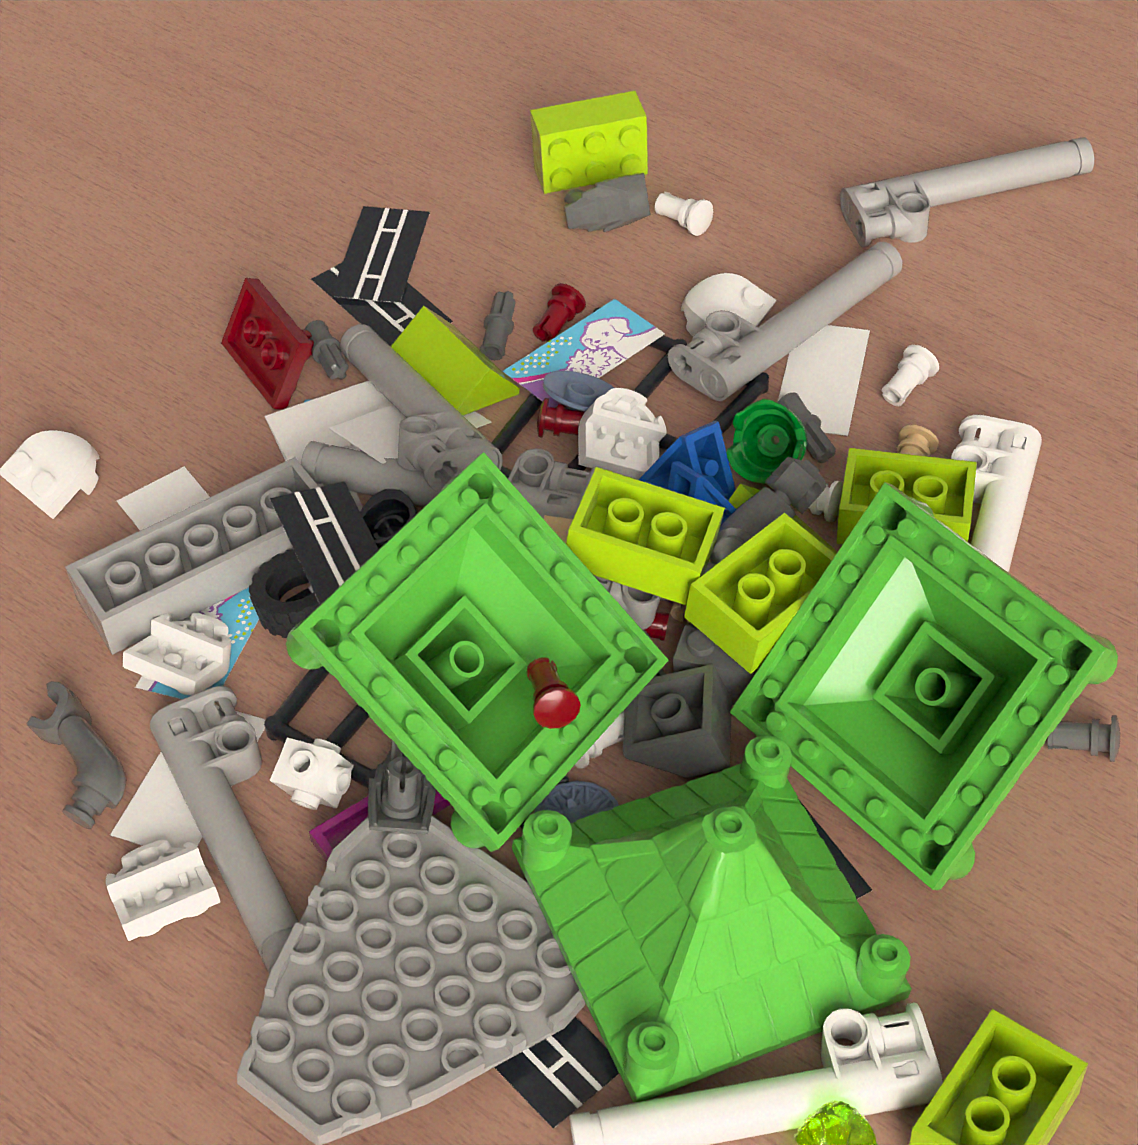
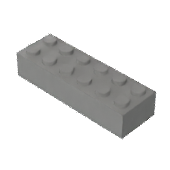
(186, 558)

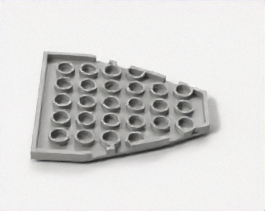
(403, 983)

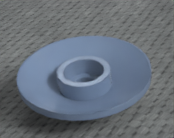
(574, 389)

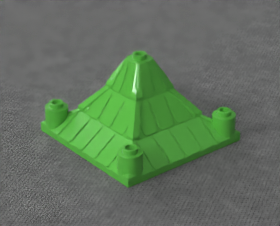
(442, 644)
(920, 684)
(707, 922)

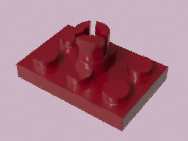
(267, 343)

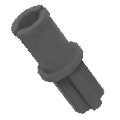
(498, 325)
(327, 350)
(817, 442)

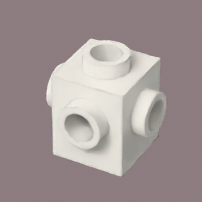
(312, 773)

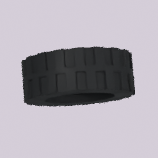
(268, 587)

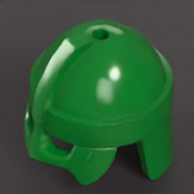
(754, 449)

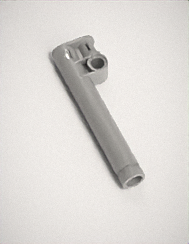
(902, 203)
(736, 351)
(434, 433)
(542, 481)
(207, 756)

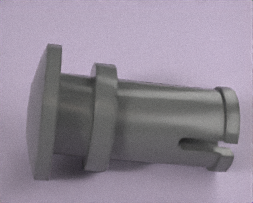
(1087, 737)

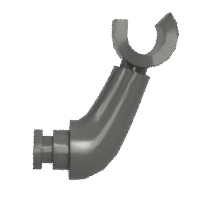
(793, 484)
(99, 773)

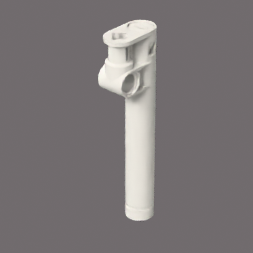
(1004, 472)
(882, 1072)

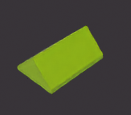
(452, 363)

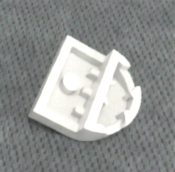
(725, 293)
(620, 434)
(52, 469)
(182, 653)
(160, 887)

